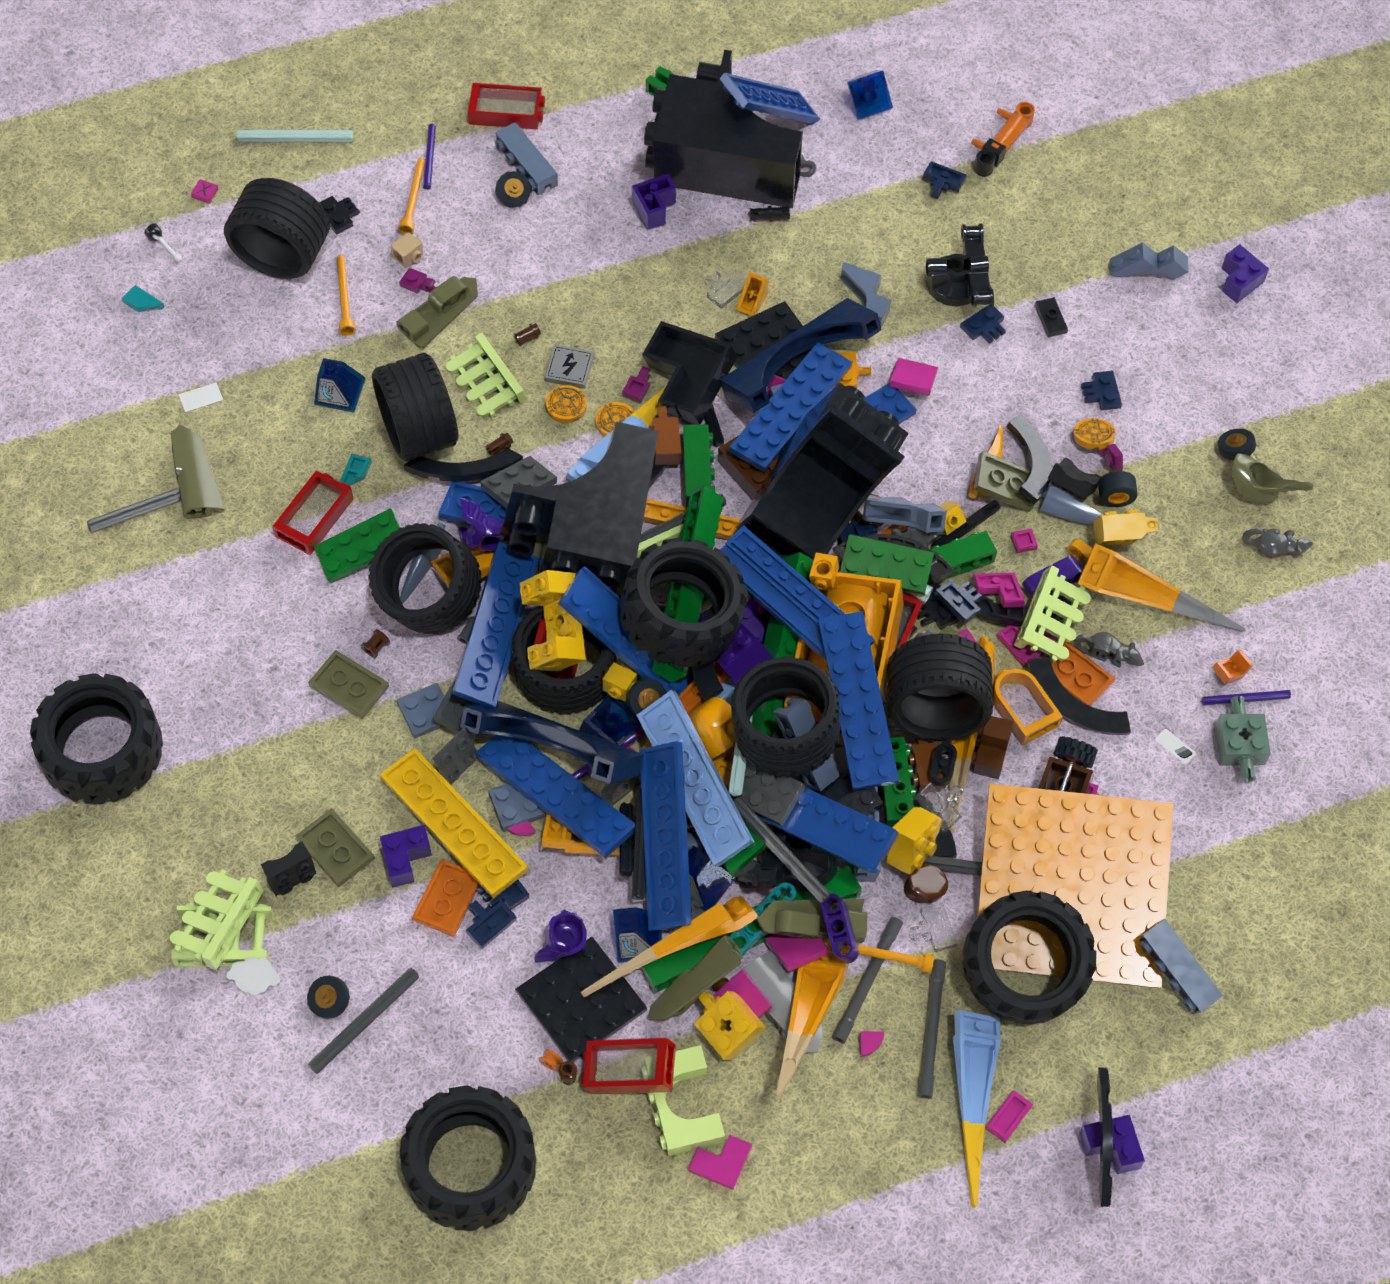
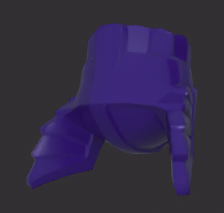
(483, 530)
(563, 937)

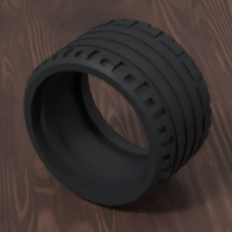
(277, 228)
(415, 406)
(393, 557)
(786, 678)
(939, 687)
(553, 693)

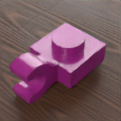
(416, 281)
(637, 386)
(1113, 457)

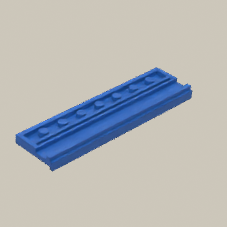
(781, 588)
(598, 611)
(838, 830)

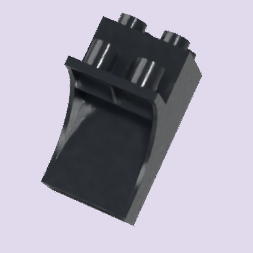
(716, 145)
(825, 474)
(592, 518)

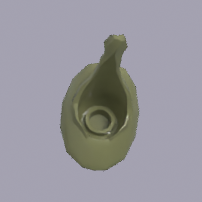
(1261, 482)

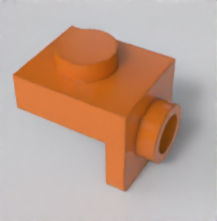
(1233, 668)

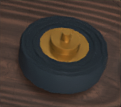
(513, 189)
(1236, 442)
(643, 694)
(328, 997)

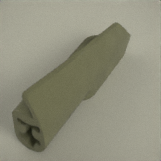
(439, 310)
(807, 920)
(692, 983)

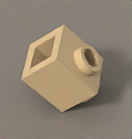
(407, 250)

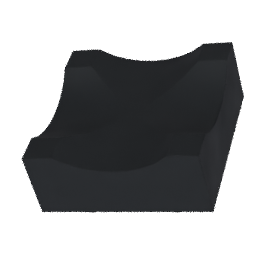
(1070, 477)
(289, 870)

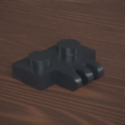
(340, 213)
(936, 612)

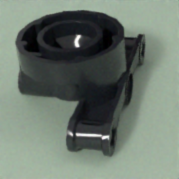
(959, 277)
(774, 871)

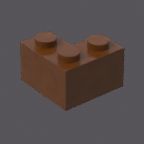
(992, 744)

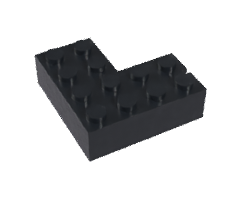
(695, 368)

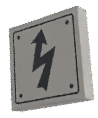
(569, 366)

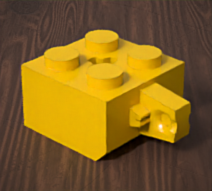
(1122, 527)
(915, 840)
(716, 1019)

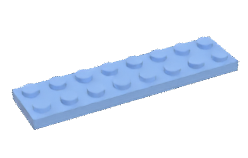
(706, 796)

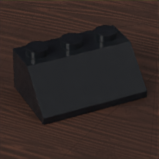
(863, 801)

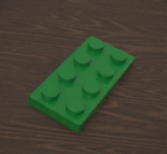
(355, 546)
(888, 561)

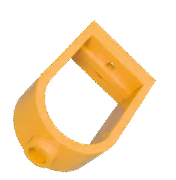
(1037, 728)

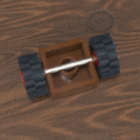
(1067, 773)

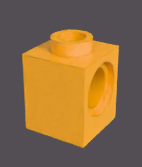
(824, 563)

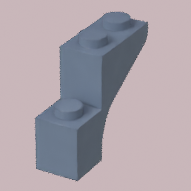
(1144, 260)
(865, 286)
(903, 512)

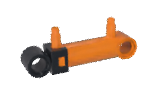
(994, 150)

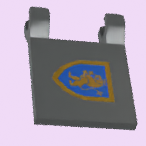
(615, 792)

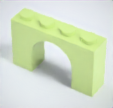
(682, 1134)

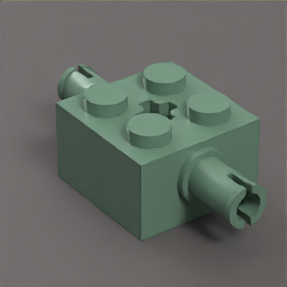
(1242, 739)

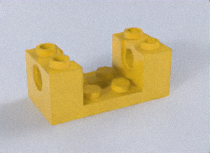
(565, 639)

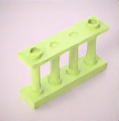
(234, 954)

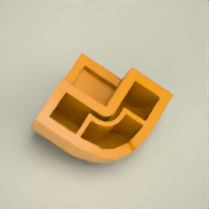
(714, 725)

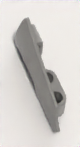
(779, 990)

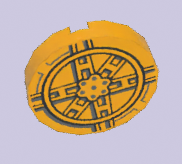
(566, 404)
(609, 414)
(1094, 433)

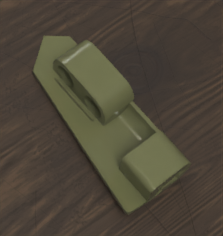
(194, 474)

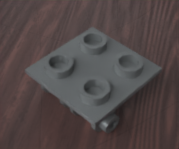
(455, 756)

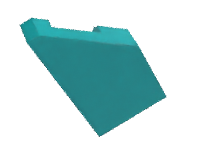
(141, 300)
(356, 469)

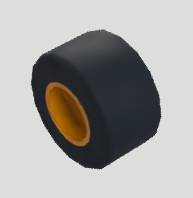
(1117, 489)

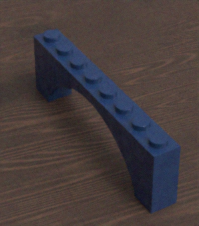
(751, 381)
(606, 759)

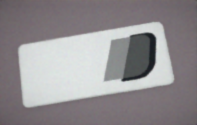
(1175, 746)

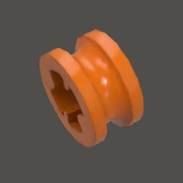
(551, 1060)

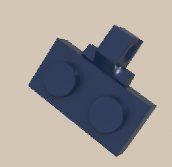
(943, 178)
(489, 922)

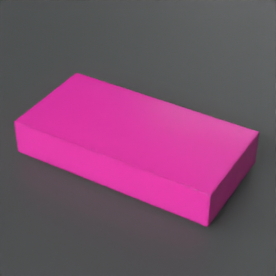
(1009, 1116)

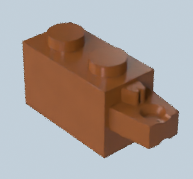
(668, 441)
(921, 761)

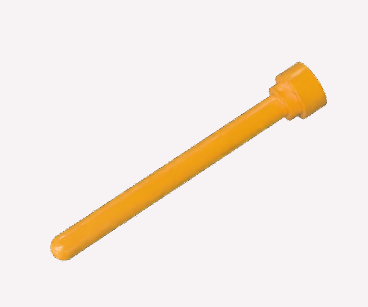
(406, 224)
(347, 325)
(923, 962)

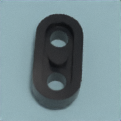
(943, 766)

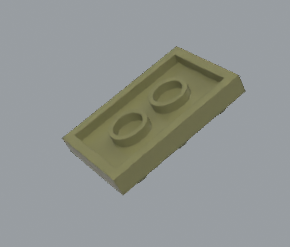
(1002, 480)
(348, 684)
(335, 847)

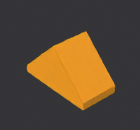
(753, 294)

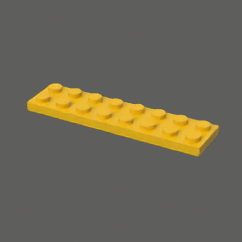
(454, 823)

